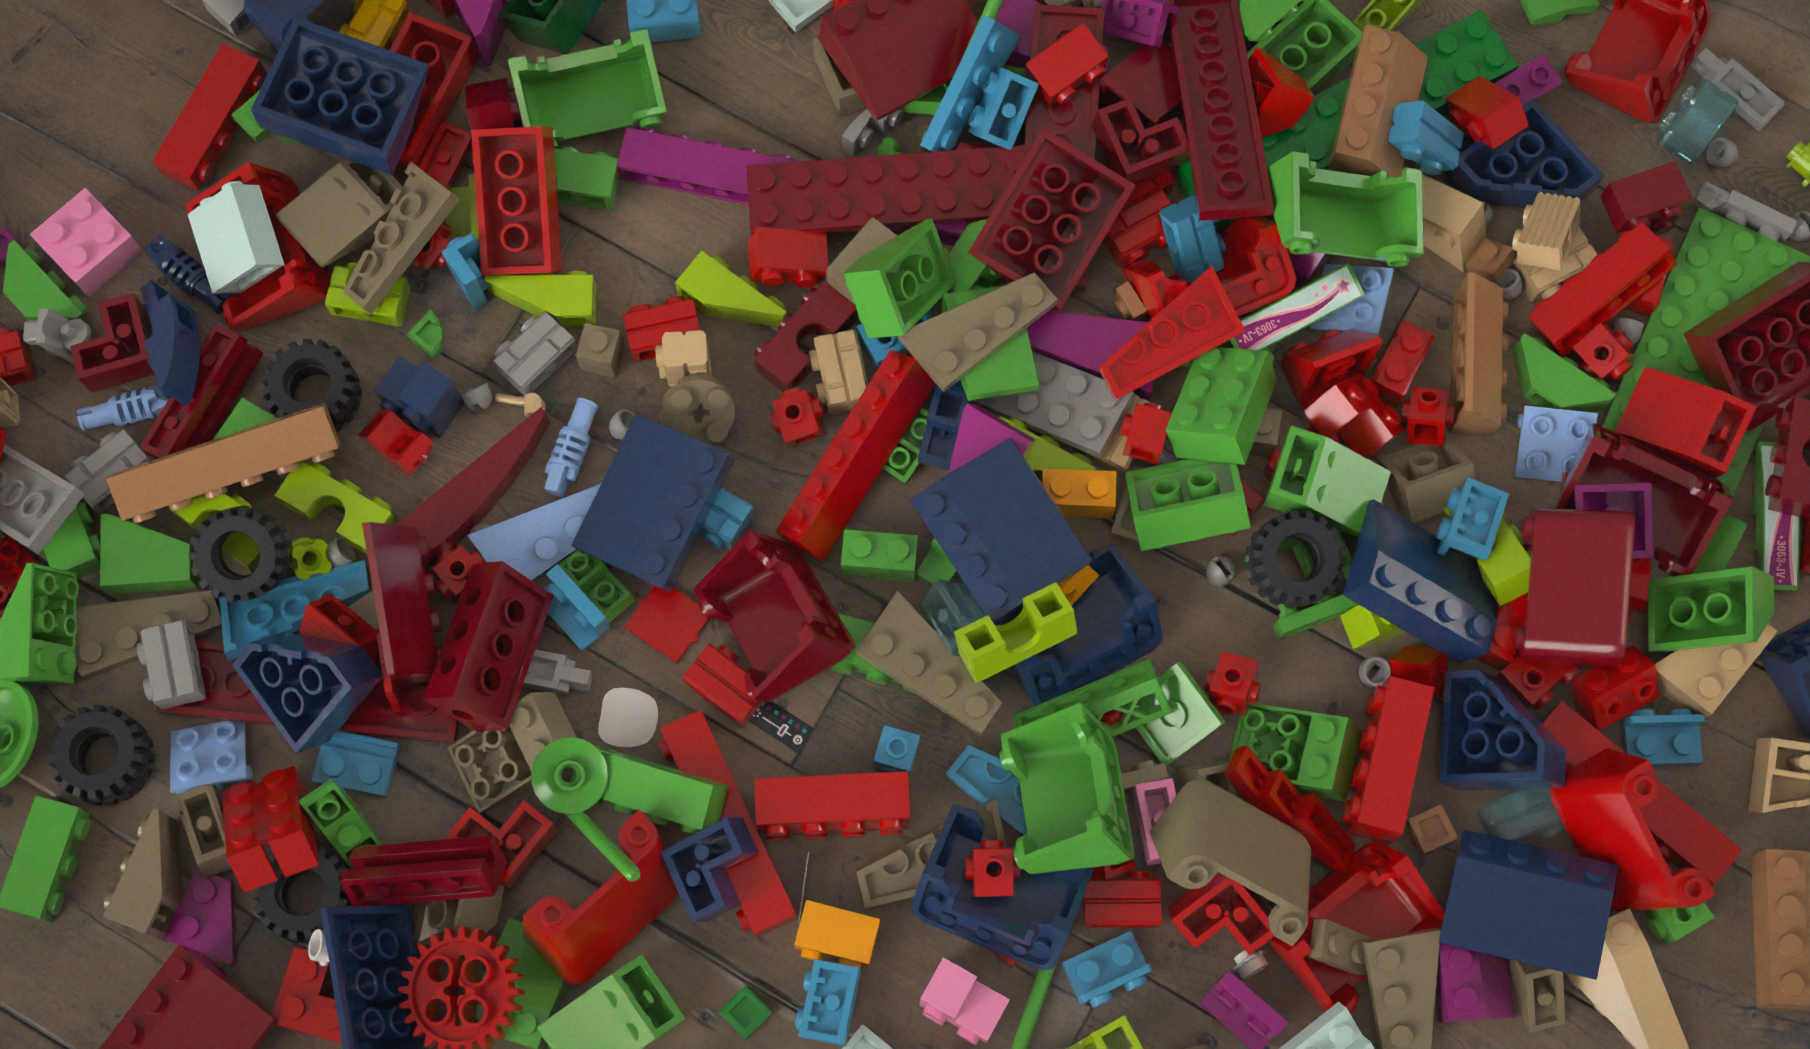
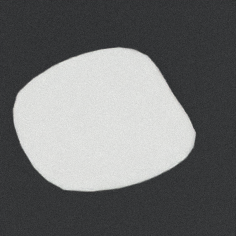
(627, 717)

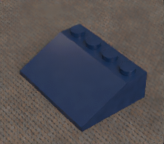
(341, 95)
(653, 502)
(1001, 530)
(1418, 589)
(1529, 904)
(366, 961)

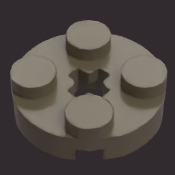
(714, 397)

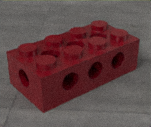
(489, 647)

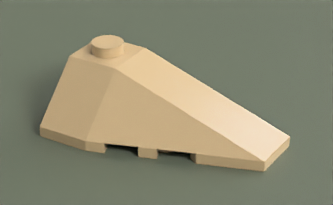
(1631, 988)

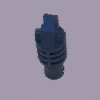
(183, 271)

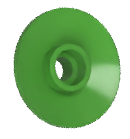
(585, 787)

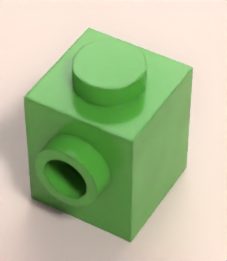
(1677, 922)

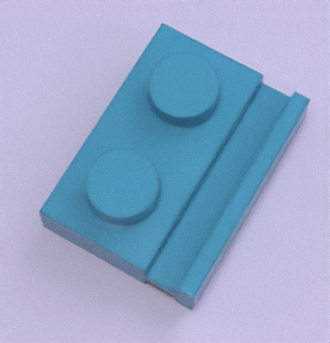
(357, 763)

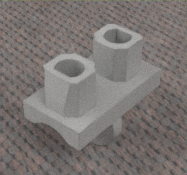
(56, 333)

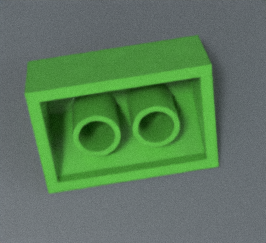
(1186, 502)
(1709, 609)

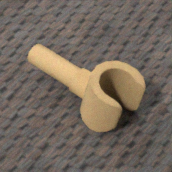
(530, 401)

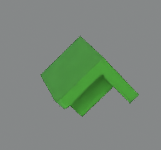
(936, 566)

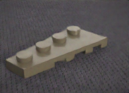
(398, 240)
(972, 332)
(111, 631)
(916, 657)
(900, 870)
(1403, 987)

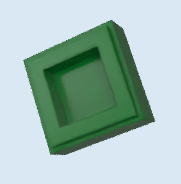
(745, 1012)

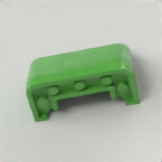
(591, 89)
(1347, 211)
(1068, 793)

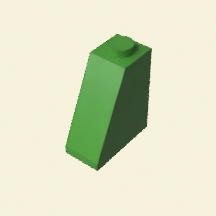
(142, 559)

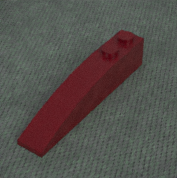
(474, 492)

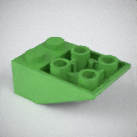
(1325, 480)
(40, 628)
(1308, 746)
(618, 1013)

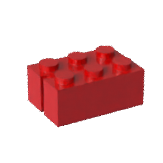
(268, 816)

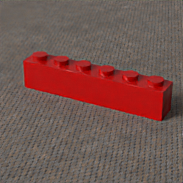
(856, 456)
(1676, 827)
(755, 878)

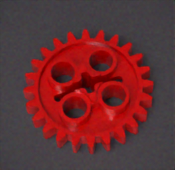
(494, 991)

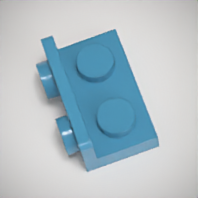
(464, 263)
(1472, 519)
(574, 610)
(1664, 738)
(1107, 968)
(828, 1002)

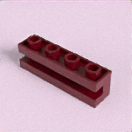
(223, 371)
(424, 871)

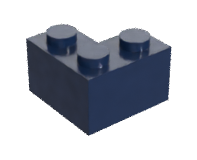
(420, 395)
(701, 865)

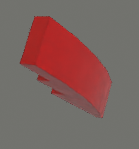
(1279, 798)

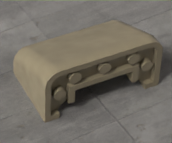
(1218, 832)

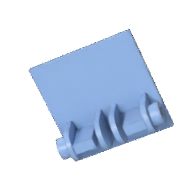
(1365, 312)
(1550, 441)
(209, 756)

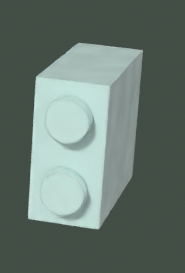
(235, 238)

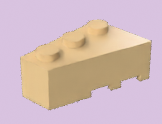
(1451, 222)
(1705, 676)
(1780, 775)

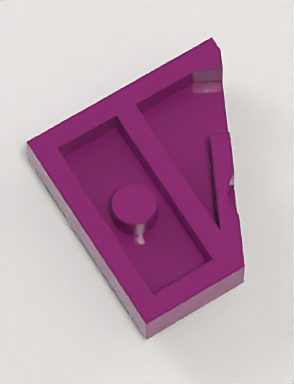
(206, 918)

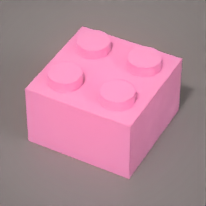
(86, 242)

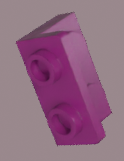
(1137, 19)
(1532, 80)
(1243, 1012)

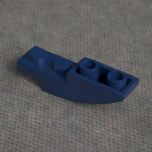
(174, 343)
(943, 426)

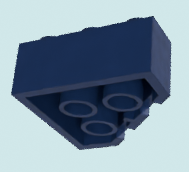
(1526, 164)
(307, 684)
(1494, 738)

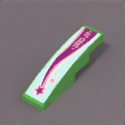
(1298, 309)
(1775, 532)

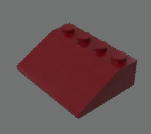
(897, 47)
(1051, 217)
(1760, 344)
(403, 601)
(192, 1007)

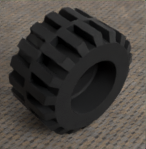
(310, 360)
(1324, 551)
(210, 561)
(77, 737)
(273, 899)

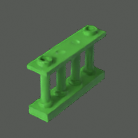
(1294, 620)

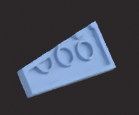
(537, 537)

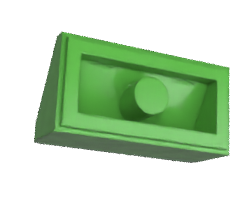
(1721, 545)

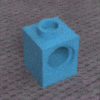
(896, 751)

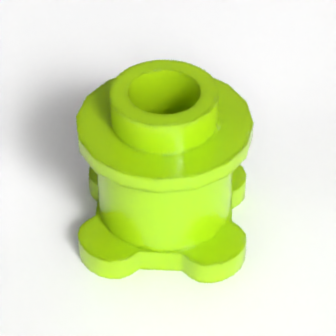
(1800, 161)
(316, 561)

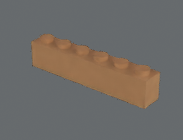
(222, 462)

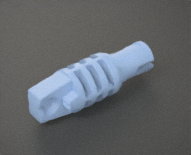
(123, 409)
(570, 449)

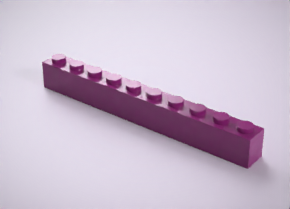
(708, 169)

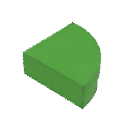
(428, 335)

